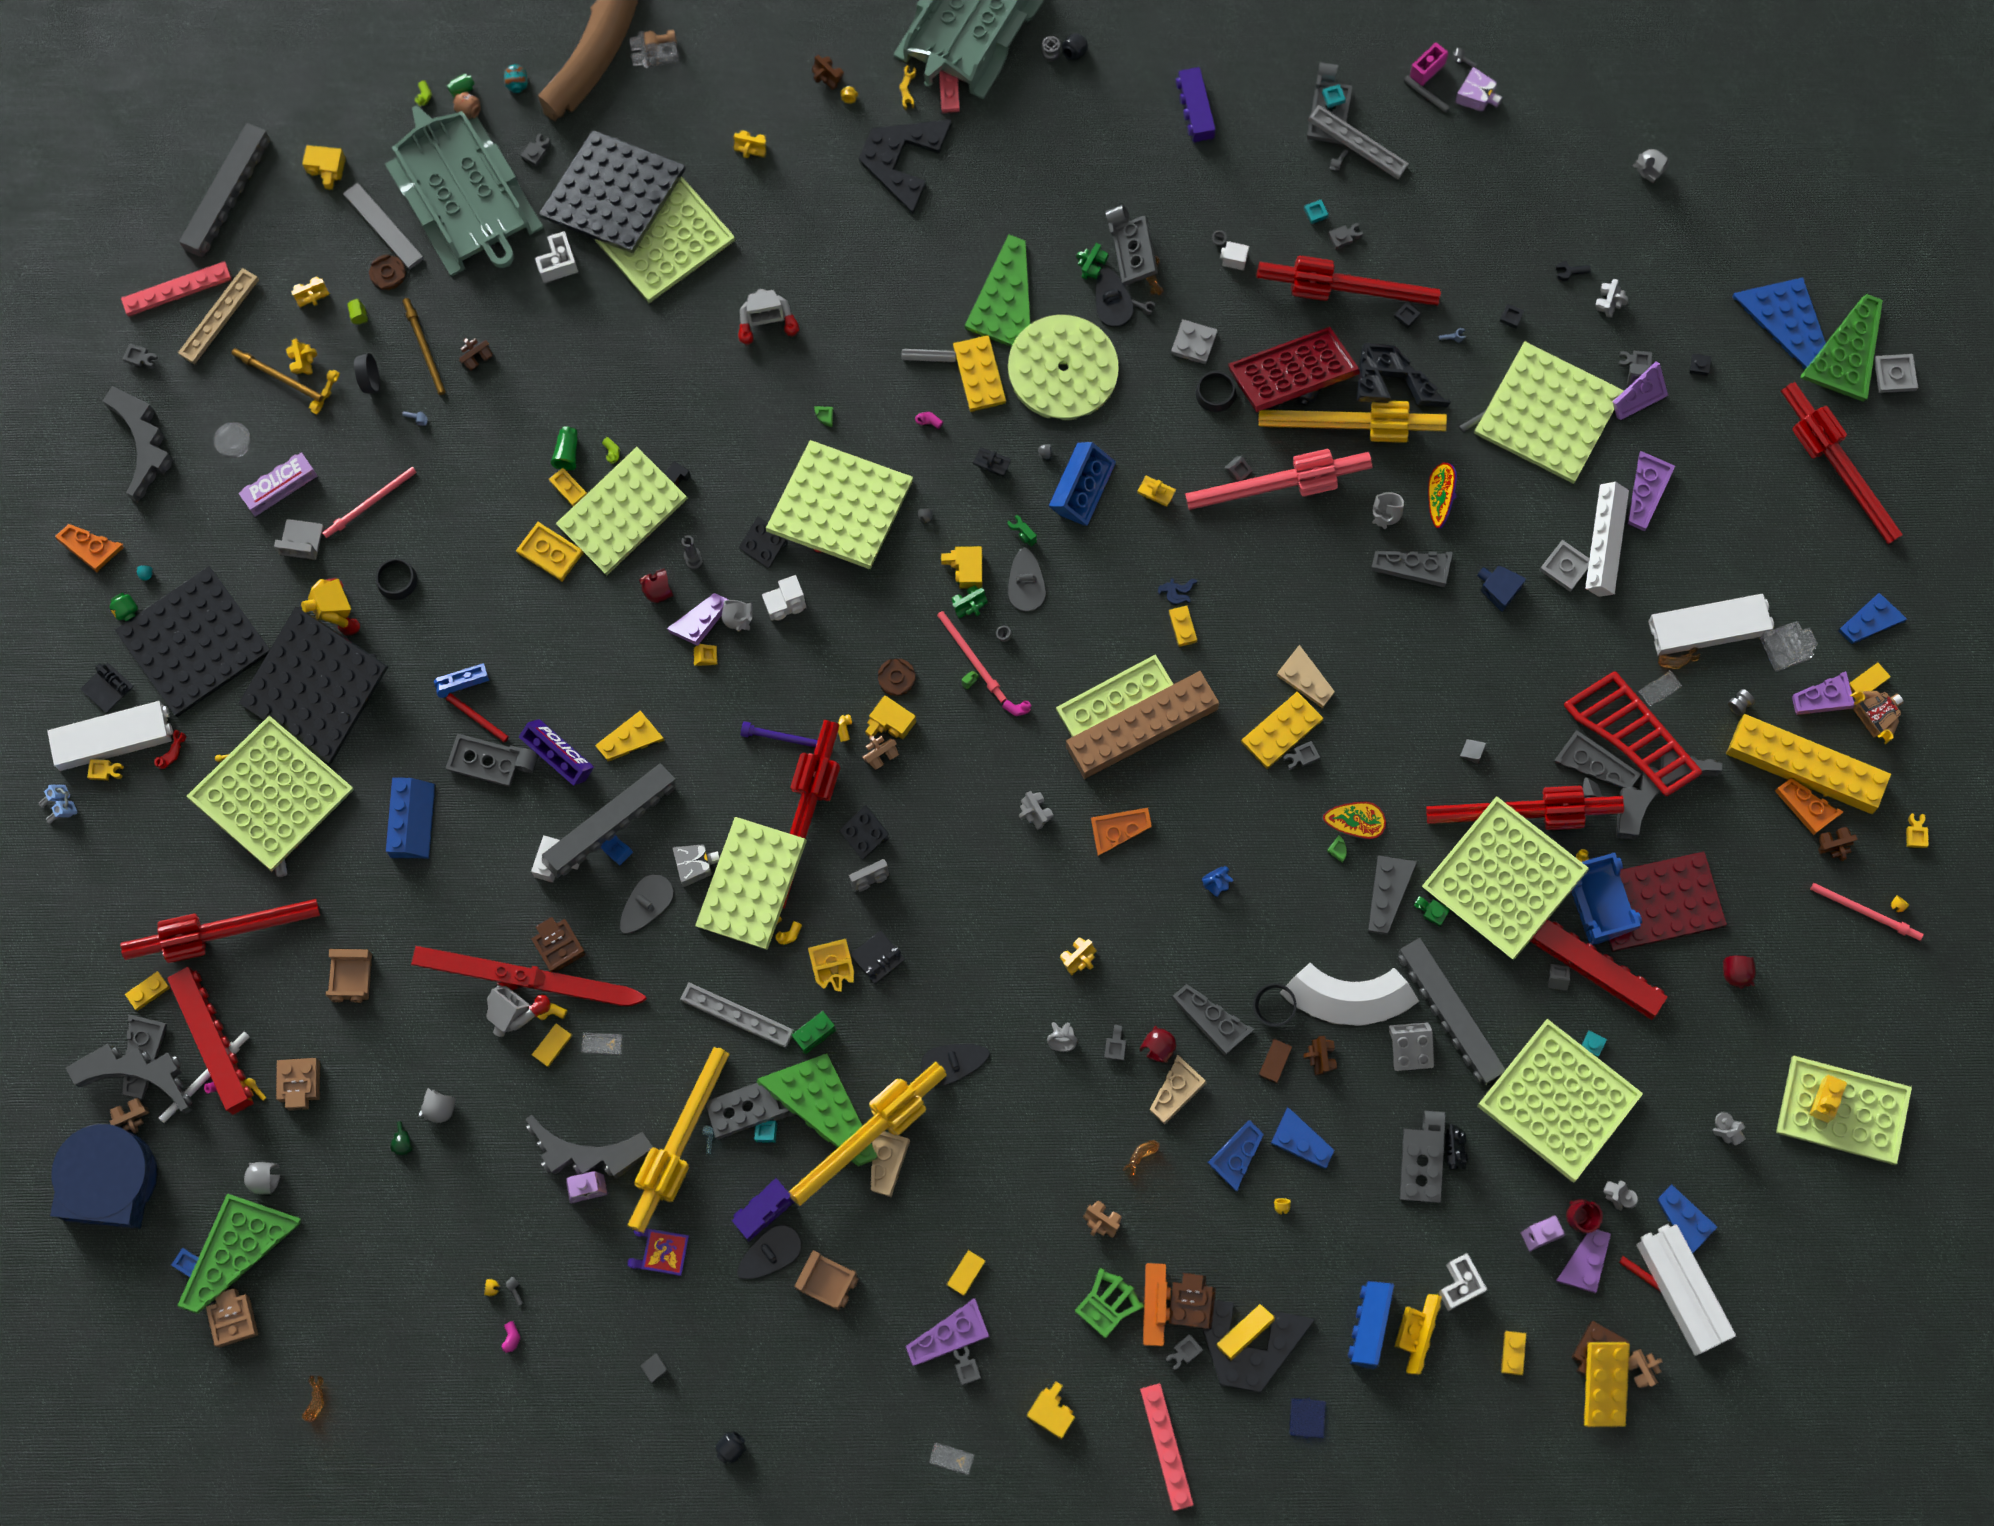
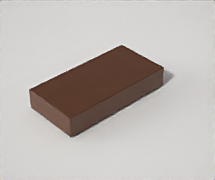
(1275, 1061)

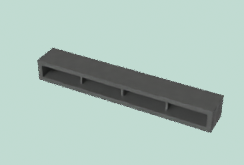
(225, 190)
(608, 820)
(1451, 1012)

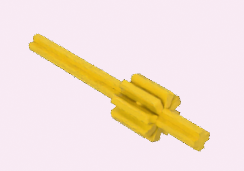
(1387, 420)
(892, 1110)
(662, 1169)

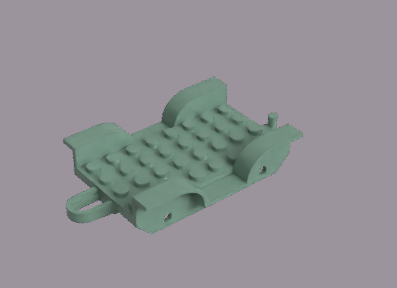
(965, 38)
(460, 188)

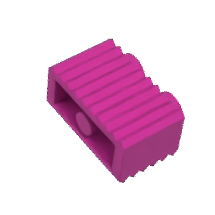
(1428, 64)

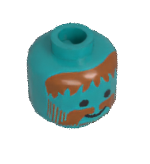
(515, 78)

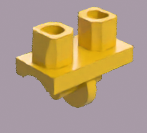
(750, 145)
(310, 292)
(304, 357)
(1156, 491)
(1080, 958)

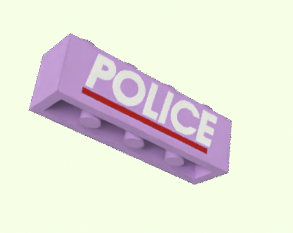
(277, 484)

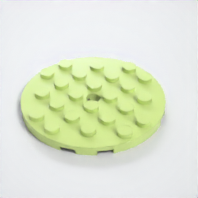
(1059, 341)

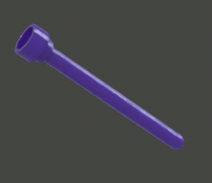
(750, 730)

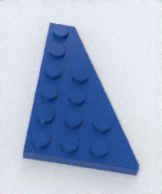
(1787, 315)

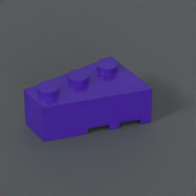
(762, 1210)

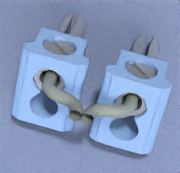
(61, 808)

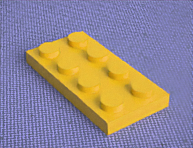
(979, 373)
(1282, 730)
(1606, 1384)

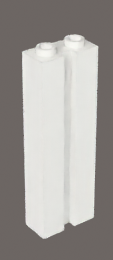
(1710, 624)
(110, 735)
(1685, 1289)

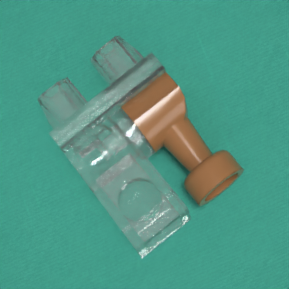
(653, 51)

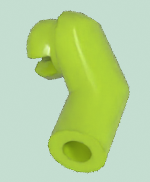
(425, 95)
(613, 450)

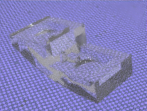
(1660, 689)

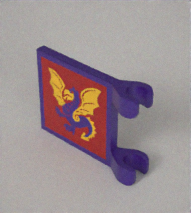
(663, 1252)

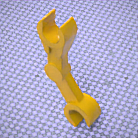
(904, 87)
(332, 377)

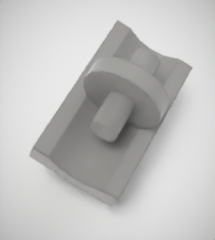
(1615, 298)
(1033, 811)
(1728, 1129)
(1620, 1195)

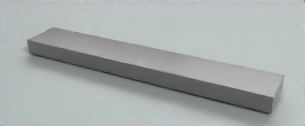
(1358, 142)
(383, 226)
(737, 1015)

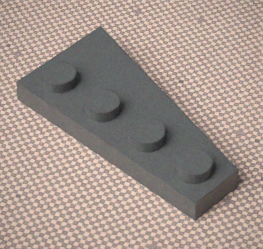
(1425, 568)
(1593, 760)
(1389, 887)
(1219, 1026)
(148, 1037)

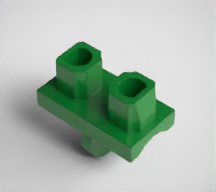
(1089, 268)
(971, 603)

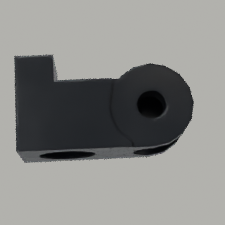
(677, 473)

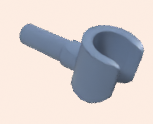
(1455, 336)
(420, 417)

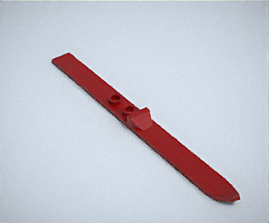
(526, 977)

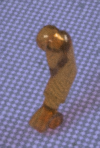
(1152, 280)
(1676, 663)
(1141, 1151)
(317, 1403)

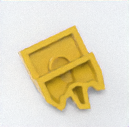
(832, 964)

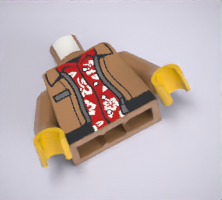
(1878, 712)

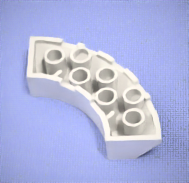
(1350, 1002)

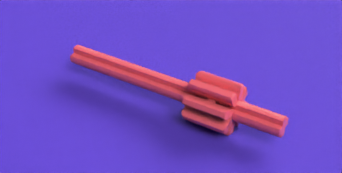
(1311, 472)

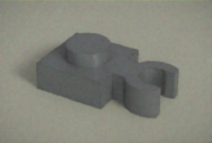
(535, 152)
(1342, 236)
(138, 355)
(1637, 357)
(1303, 754)
(1186, 1351)
(967, 1369)

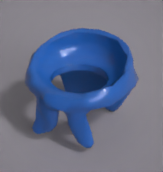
(1217, 880)

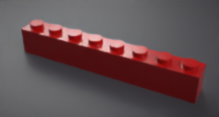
(1599, 969)
(210, 1040)

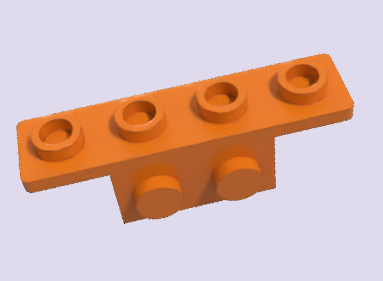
(1155, 1304)

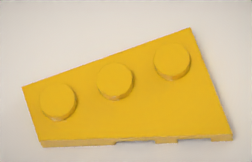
(630, 736)

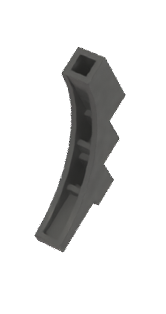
(147, 438)
(1636, 800)
(107, 1063)
(560, 1154)

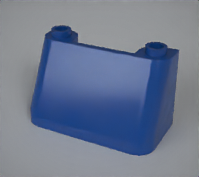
(1603, 901)

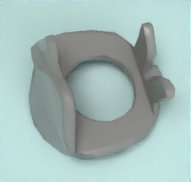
(1062, 1038)

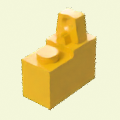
(326, 162)
(967, 564)
(892, 717)
(1828, 1098)
(1048, 1413)

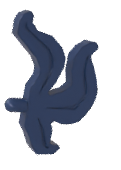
(1171, 589)

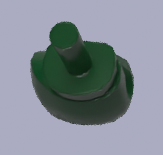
(401, 1142)

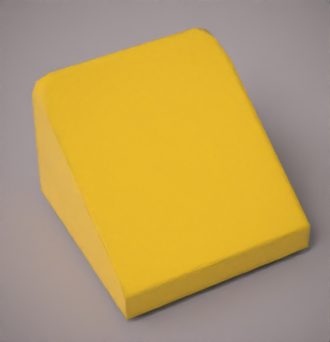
(705, 655)

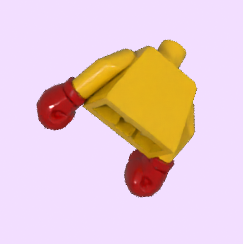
(331, 605)

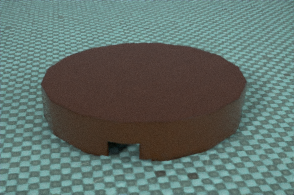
(387, 272)
(896, 677)

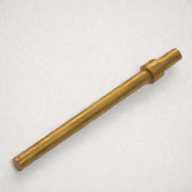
(412, 316)
(249, 360)

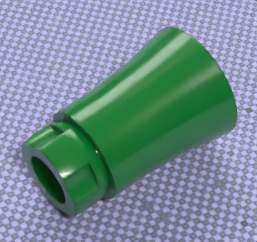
(565, 449)

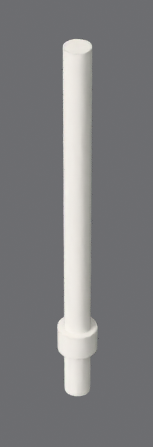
(202, 1078)

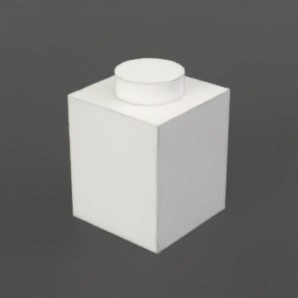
(1234, 255)

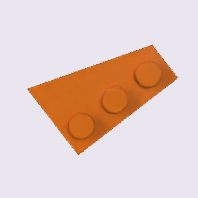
(88, 547)
(1811, 810)
(1118, 827)

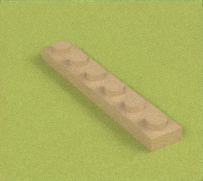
(218, 316)

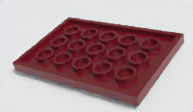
(1293, 369)
(1673, 900)

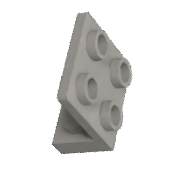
(300, 539)
(1412, 1046)

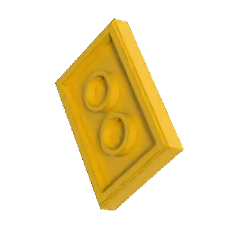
(549, 551)

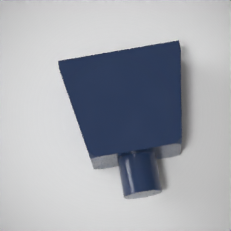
(1500, 585)

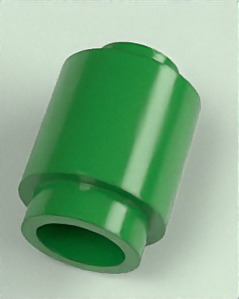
(460, 85)

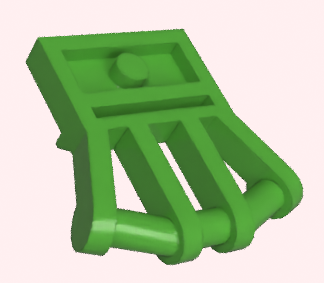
(1100, 1314)

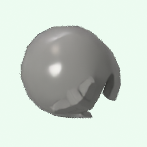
(1651, 164)
(1387, 509)
(737, 614)
(437, 1107)
(258, 1178)

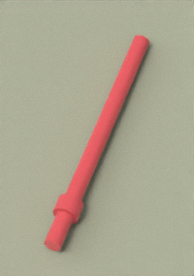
(339, 524)
(992, 685)
(1902, 928)

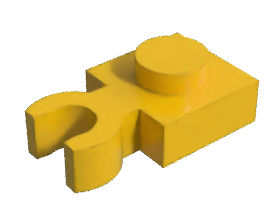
(102, 769)
(1917, 835)

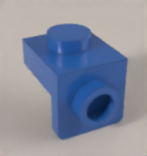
(616, 850)

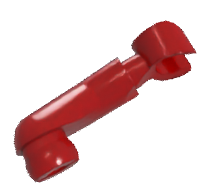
(168, 758)

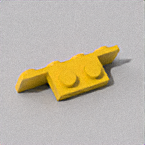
(1416, 1332)

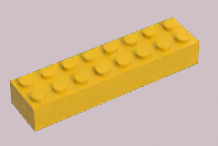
(1808, 764)

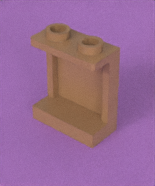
(349, 975)
(826, 1281)

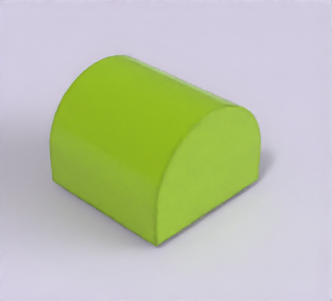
(357, 312)

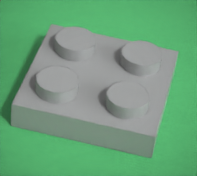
(1194, 341)
(1895, 373)
(1566, 565)
(873, 873)

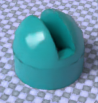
(144, 572)

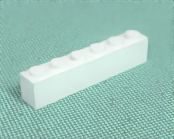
(1607, 539)

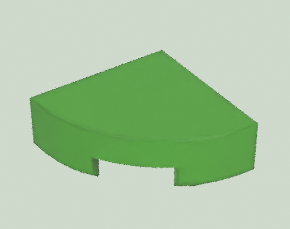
(824, 415)
(969, 679)
(1338, 849)

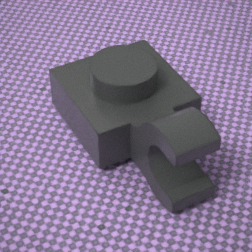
(1115, 1047)

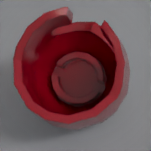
(656, 587)
(1739, 971)
(1161, 1045)
(1584, 1216)

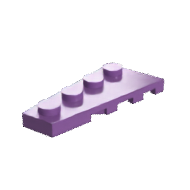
(1648, 488)
(953, 1333)

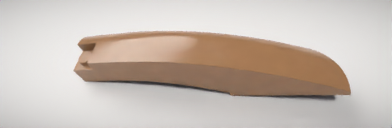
(591, 57)

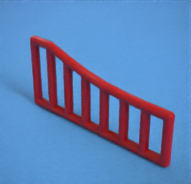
(1630, 751)

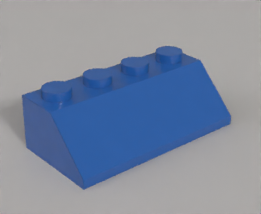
(1082, 483)
(410, 818)
(1371, 1324)

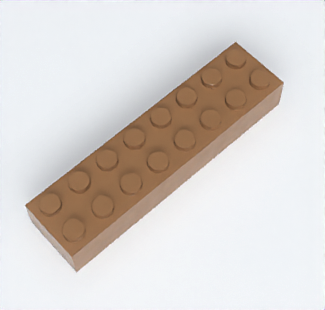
(1142, 724)

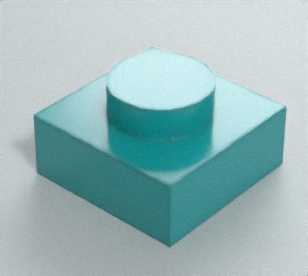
(1333, 96)
(1316, 211)
(1593, 1043)
(766, 1132)

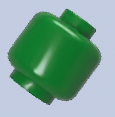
(123, 607)

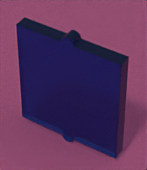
(1307, 1418)

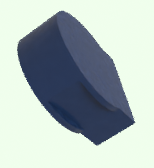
(103, 1177)

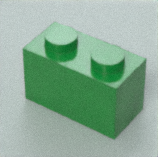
(814, 1032)

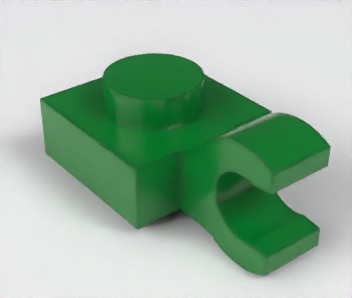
(1025, 532)
(1434, 911)

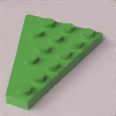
(1004, 300)
(1849, 354)
(820, 1100)
(235, 1243)

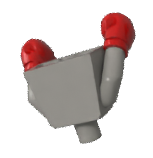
(765, 308)
(510, 1011)

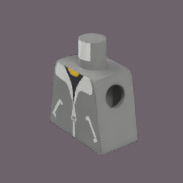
(694, 863)

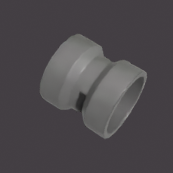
(1051, 48)
(1741, 702)

